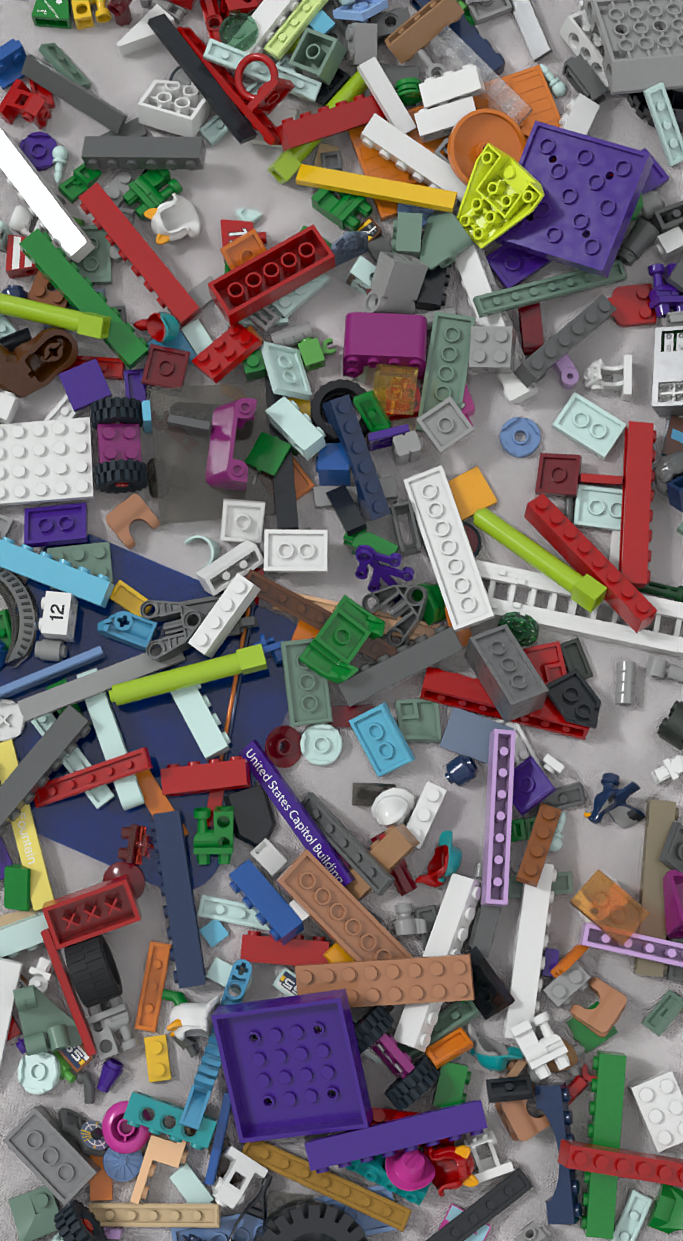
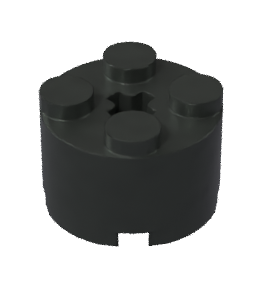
(672, 729)

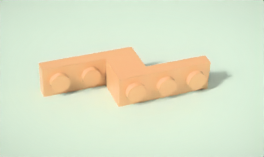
(161, 1150)

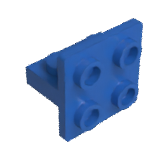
(11, 62)

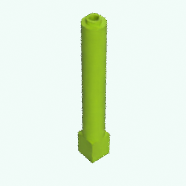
(290, 160)
(81, 322)
(584, 589)
(243, 661)

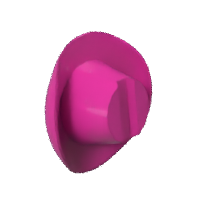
(120, 1135)
(409, 1170)

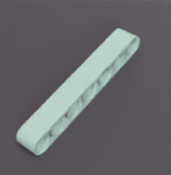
(112, 745)

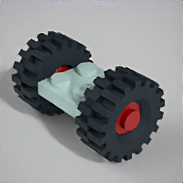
(77, 1224)

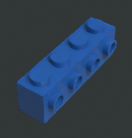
(266, 902)

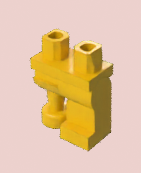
(83, 14)

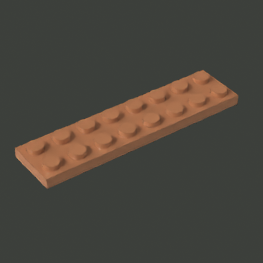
(338, 911)
(392, 980)

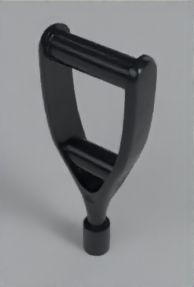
(253, 1211)

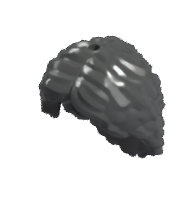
(668, 469)

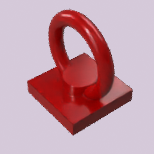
(270, 93)

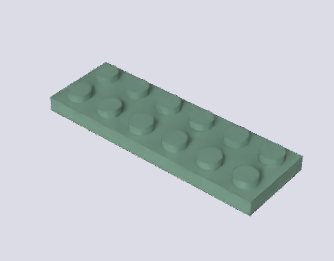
(446, 361)

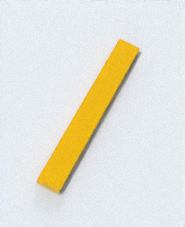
(376, 188)

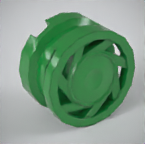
(408, 90)

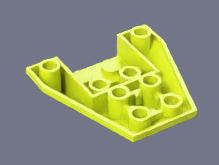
(497, 196)

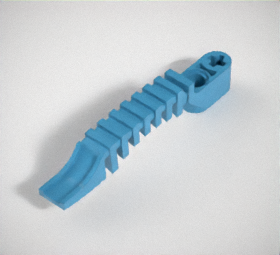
(211, 1061)

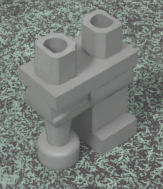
(106, 1022)

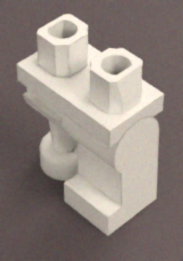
(668, 769)
(540, 1051)

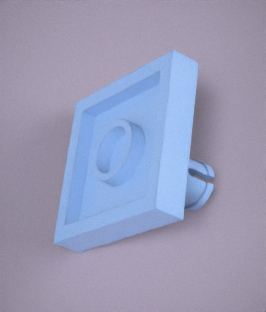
(360, 10)

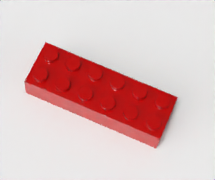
(271, 275)

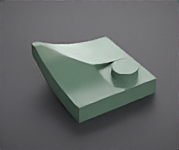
(419, 720)
(34, 1213)

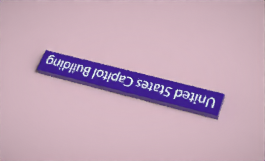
(294, 812)

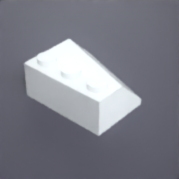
(173, 108)

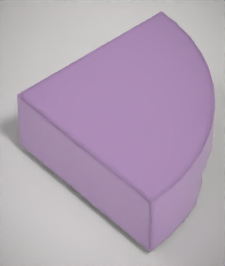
(113, 1232)

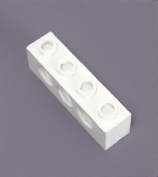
(582, 41)

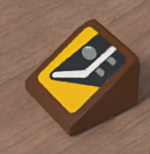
(371, 228)

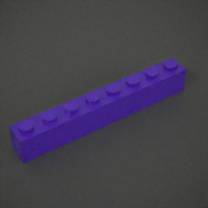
(395, 1135)

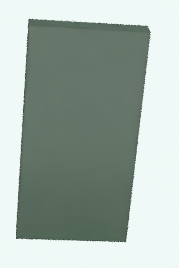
(305, 690)

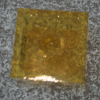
(396, 388)

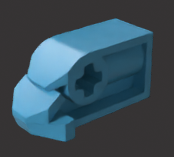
(136, 634)

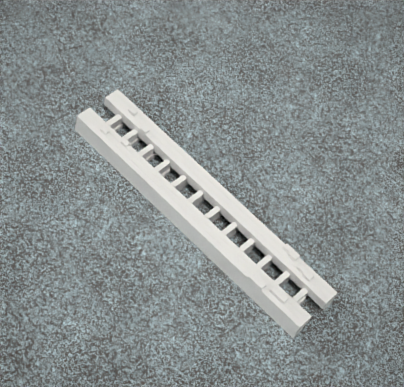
(579, 625)

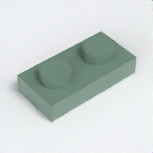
(663, 1013)

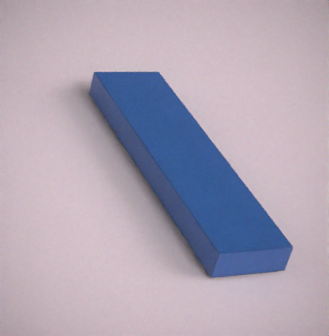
(218, 1140)

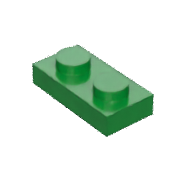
(372, 411)

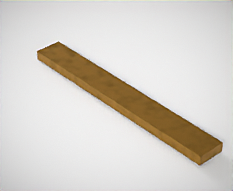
(328, 1184)

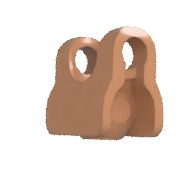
(125, 514)
(606, 1014)
(518, 1121)

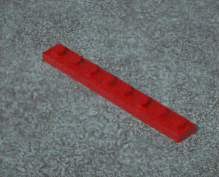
(258, 121)

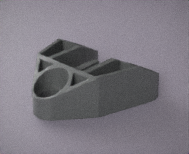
(169, 611)
(409, 622)

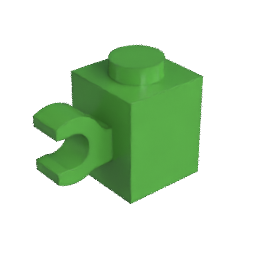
(313, 355)

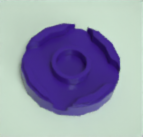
(39, 149)

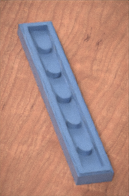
(51, 672)

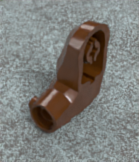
(36, 361)

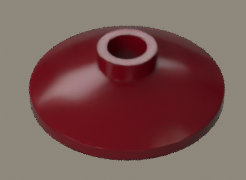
(290, 750)
(134, 873)

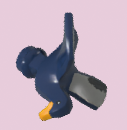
(614, 802)

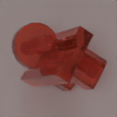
(137, 844)

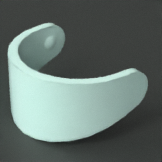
(215, 550)

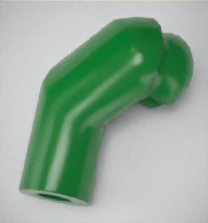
(174, 996)

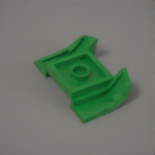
(341, 640)

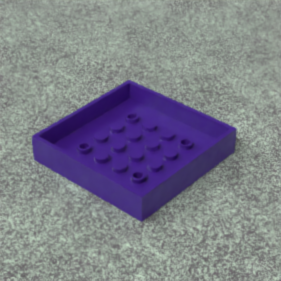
(579, 198)
(292, 1066)

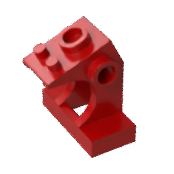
(22, 101)

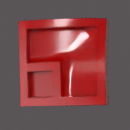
(547, 661)

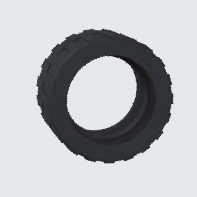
(329, 392)
(93, 971)

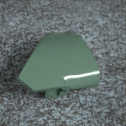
(443, 240)
(43, 1023)

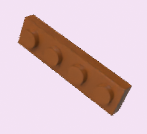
(538, 845)

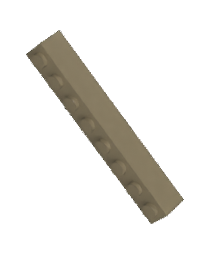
(657, 826)

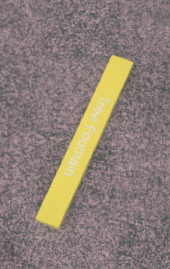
(27, 836)

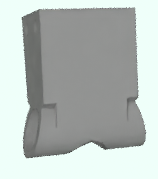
(395, 284)

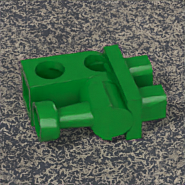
(146, 190)
(342, 211)
(365, 538)
(216, 840)

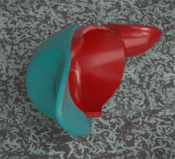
(160, 326)
(444, 862)

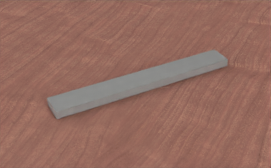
(93, 684)

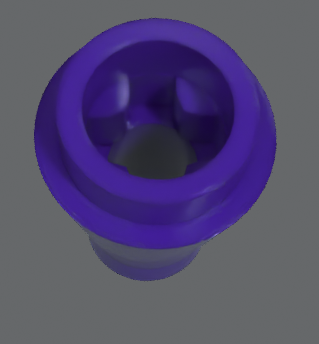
(110, 1073)

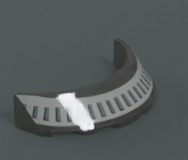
(23, 616)

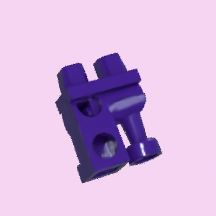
(664, 296)

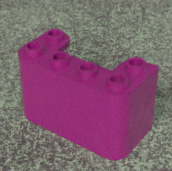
(384, 340)

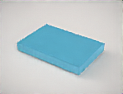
(381, 739)

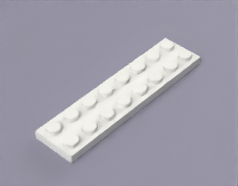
(449, 549)

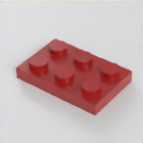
(226, 352)

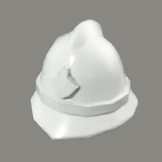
(393, 807)

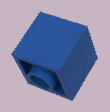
(333, 466)

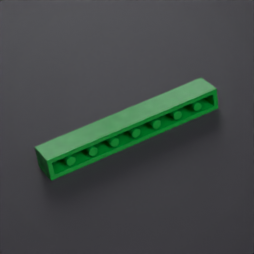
(82, 296)
(604, 1131)

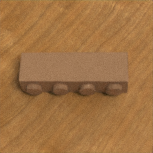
(422, 28)
(389, 852)

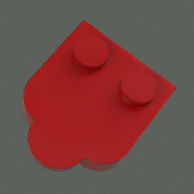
(632, 306)

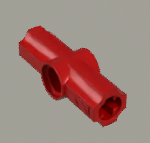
(211, 17)

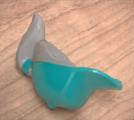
(491, 1054)

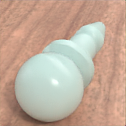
(558, 87)
(60, 155)
(556, 843)

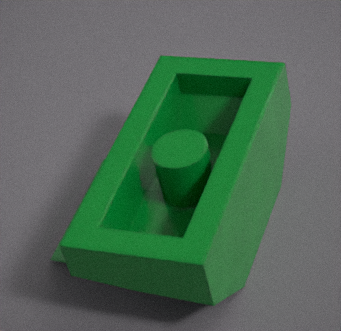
(435, 604)
(667, 1210)

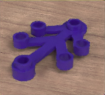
(367, 555)

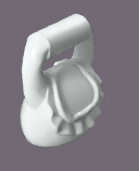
(22, 219)

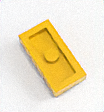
(157, 1058)

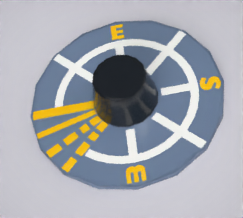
(92, 1135)

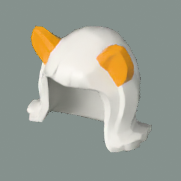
(174, 220)
(192, 1019)

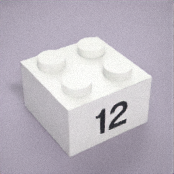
(58, 616)

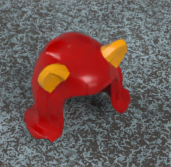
(452, 1167)

